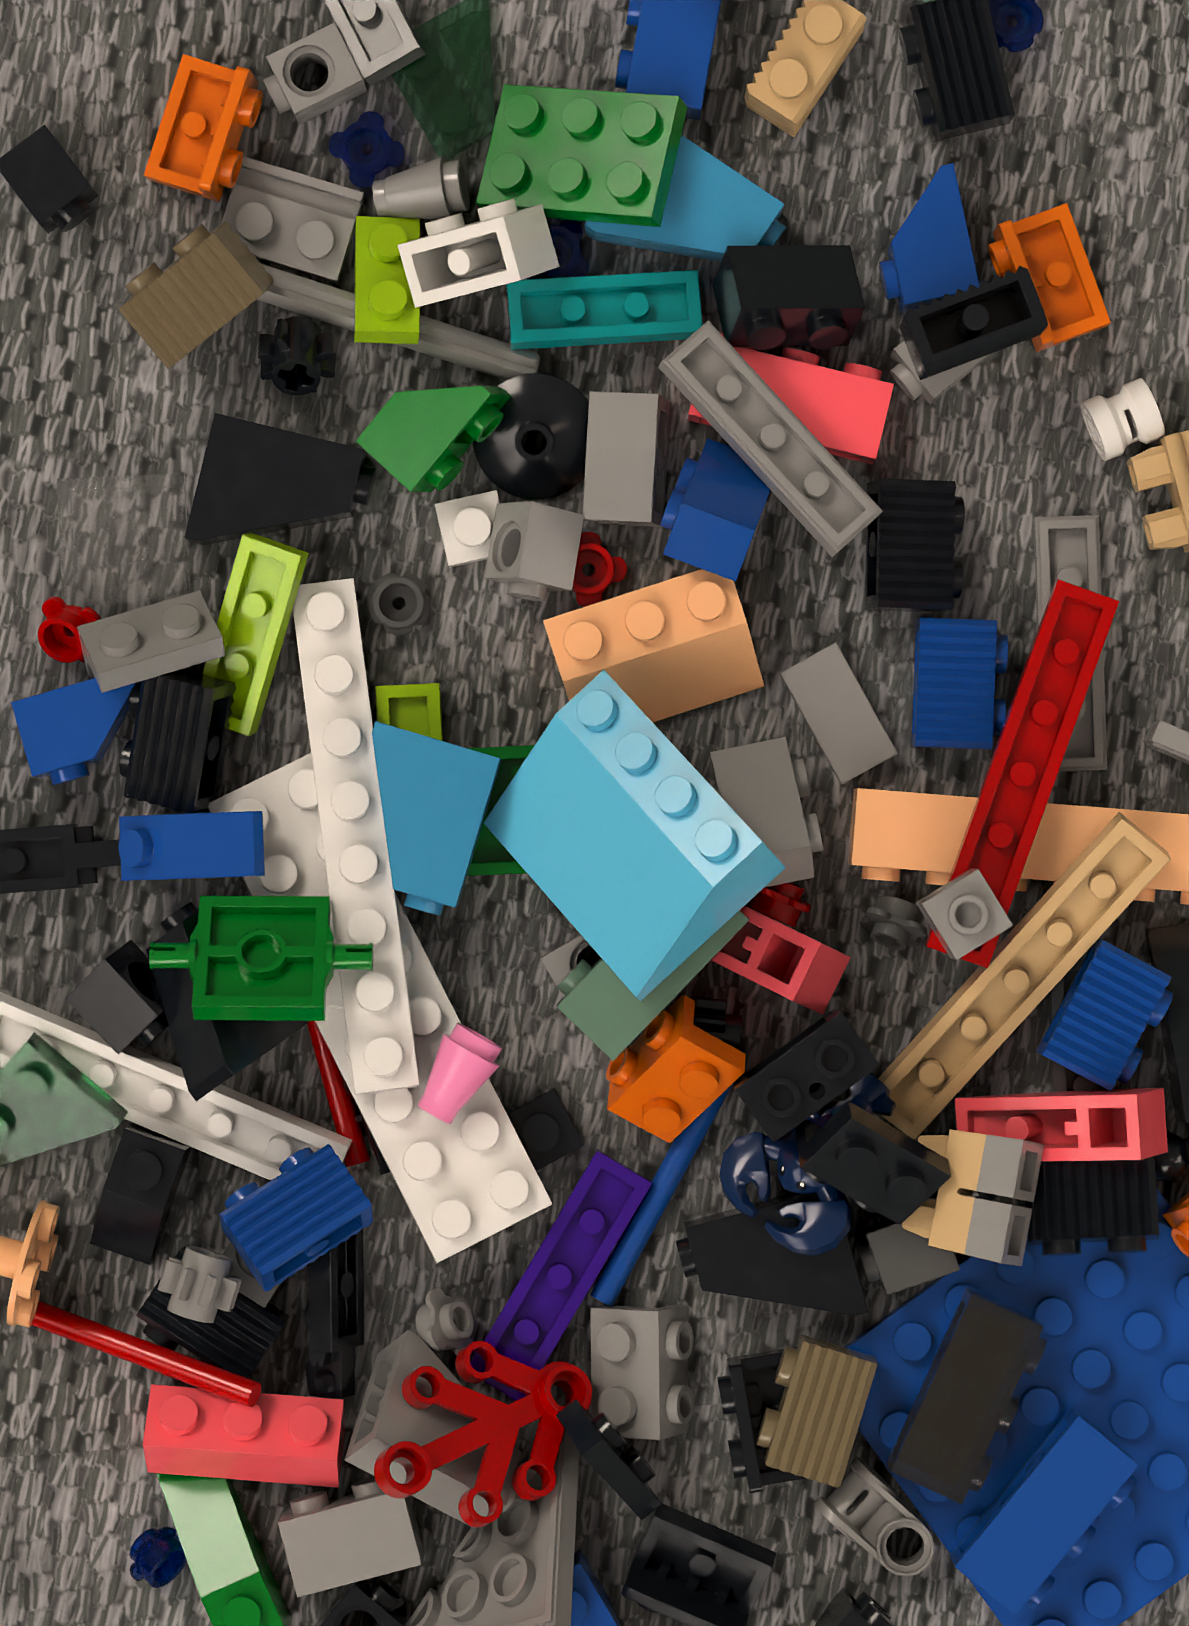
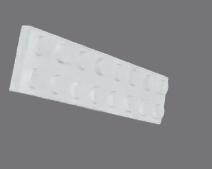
(457, 1176)

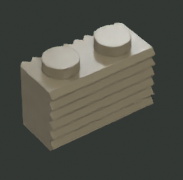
(195, 293)
(817, 1410)

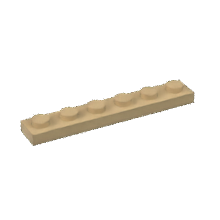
(1020, 972)

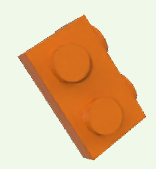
(203, 128)
(1059, 270)
(671, 1073)

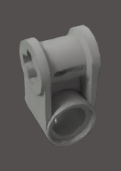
(875, 1517)

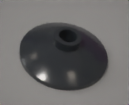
(544, 405)

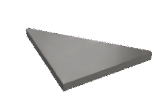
(517, 1565)

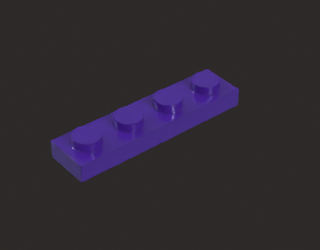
(565, 1265)

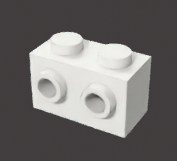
(478, 255)

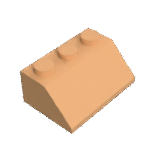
(662, 644)

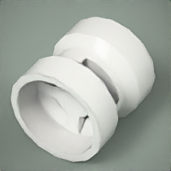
(1123, 419)

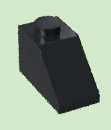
(139, 1193)

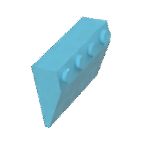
(628, 837)

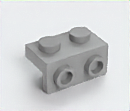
(150, 641)
(642, 1369)

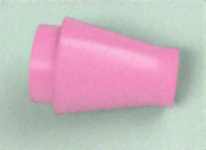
(458, 1072)

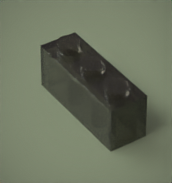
(967, 1396)

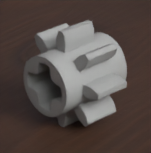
(199, 1284)

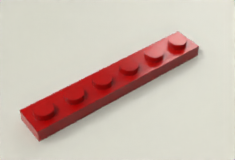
(1032, 745)

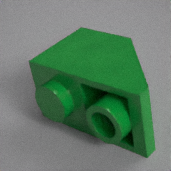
(427, 431)

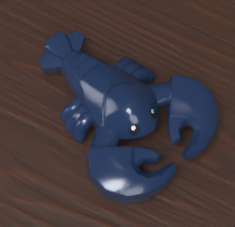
(821, 1222)

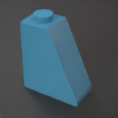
(703, 212)
(431, 812)

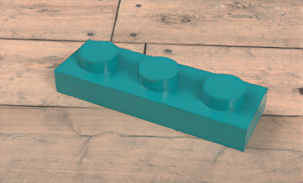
(603, 309)

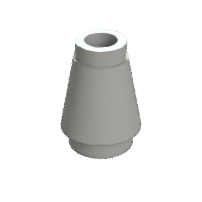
(424, 191)

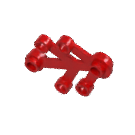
(493, 1425)

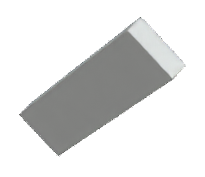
(770, 438)
(1070, 551)

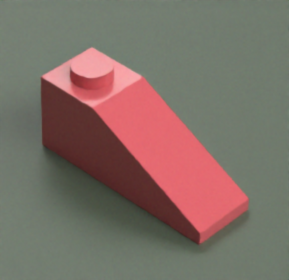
(784, 961)
(1074, 1123)

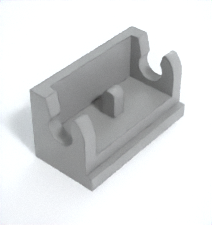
(626, 458)

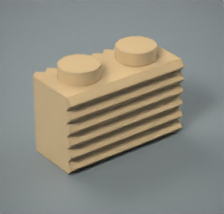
(804, 62)

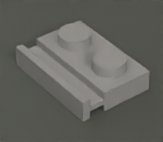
(293, 218)

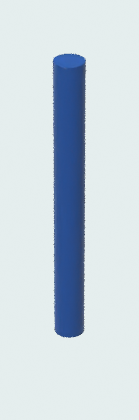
(653, 1205)

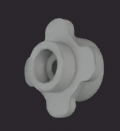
(445, 1322)

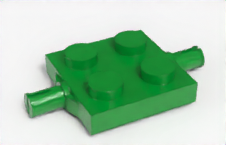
(261, 958)

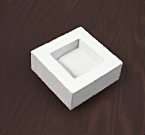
(467, 527)

